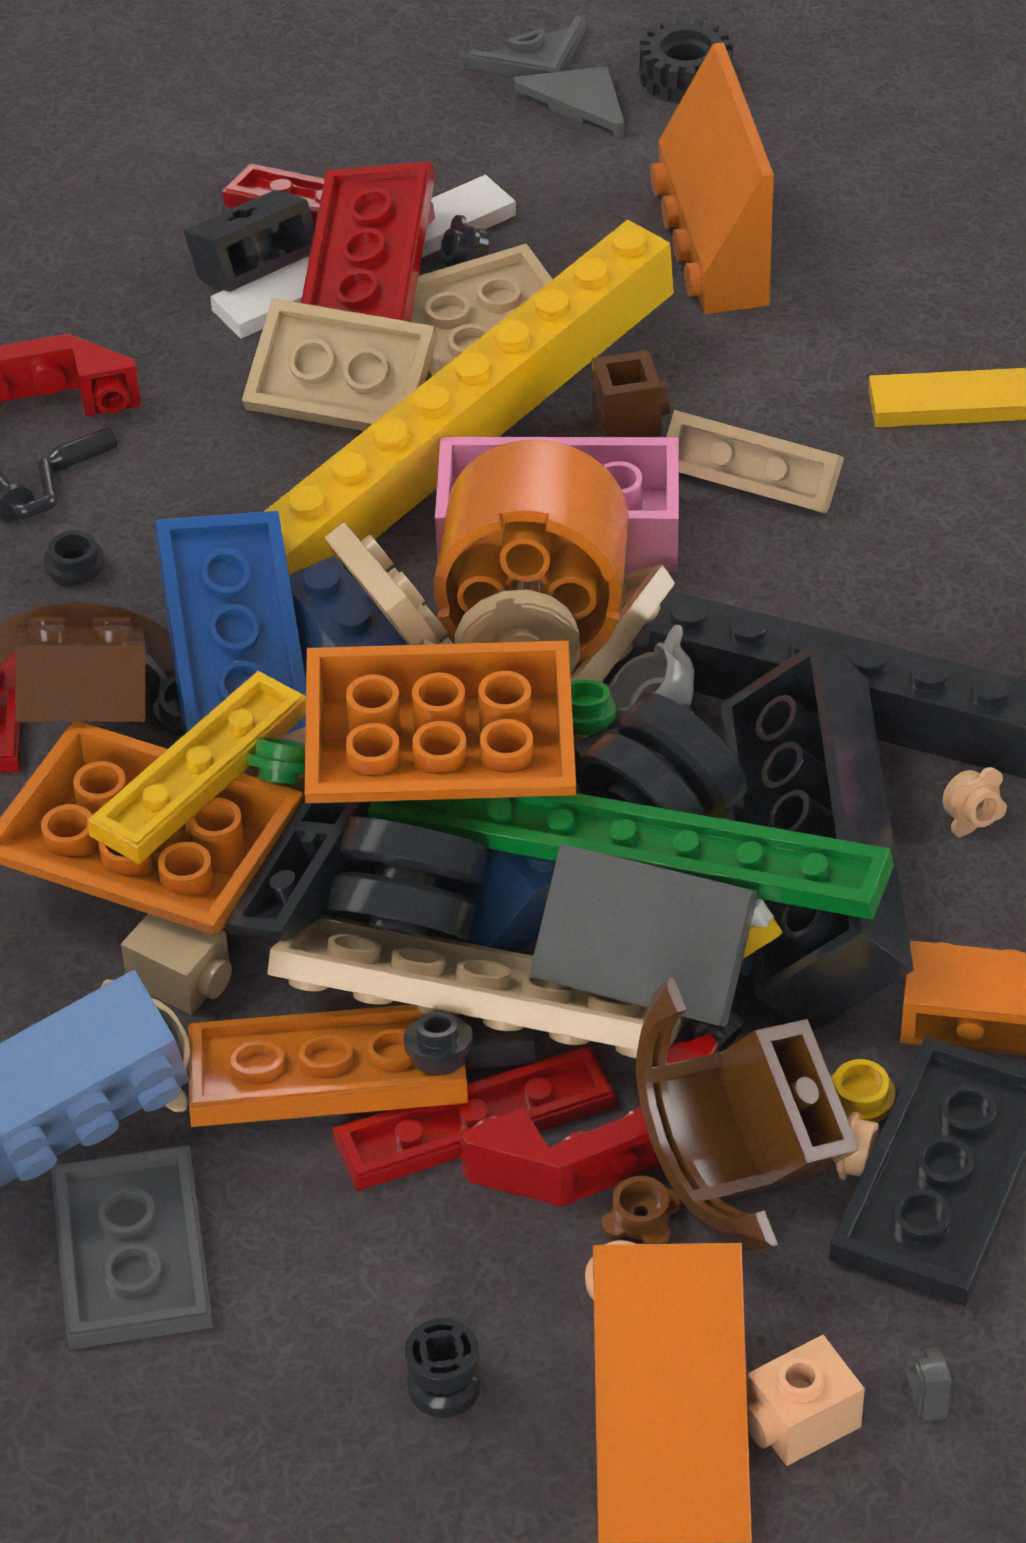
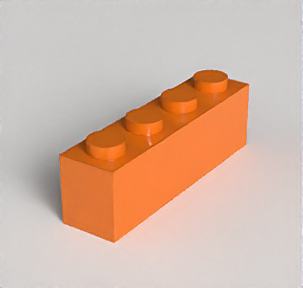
(966, 997)

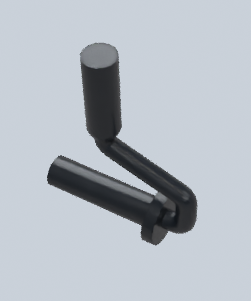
(19, 501)

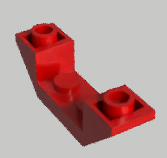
(66, 362)
(514, 1158)

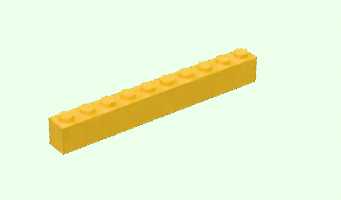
(478, 393)

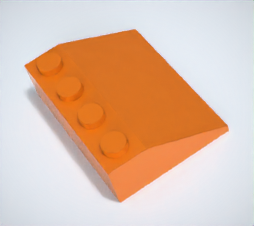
(717, 191)
(439, 722)
(187, 879)

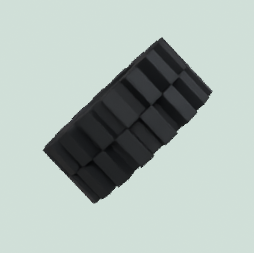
(674, 55)

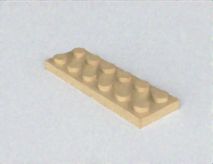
(452, 980)

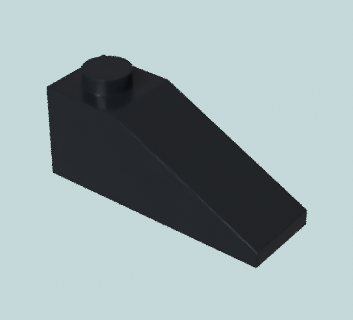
(298, 873)

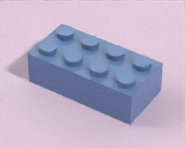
(82, 1075)

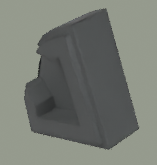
(929, 1383)

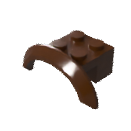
(82, 661)
(738, 1117)

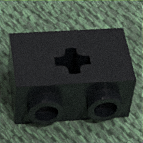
(251, 240)

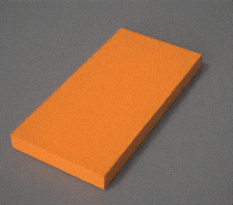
(310, 1067)
(671, 1394)

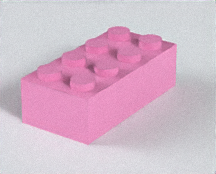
(641, 466)

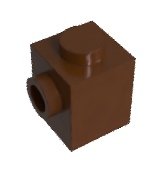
(628, 395)

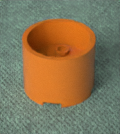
(540, 523)

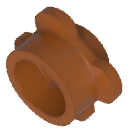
(641, 1194)

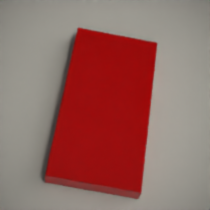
(370, 239)

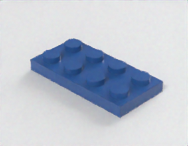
(227, 607)

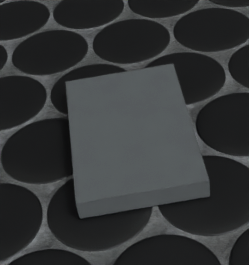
(634, 925)
(130, 1247)

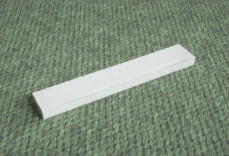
(247, 306)

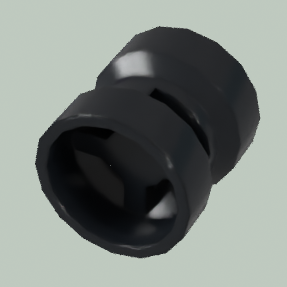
(454, 1380)

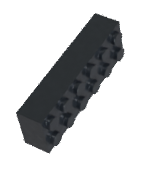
(817, 771)

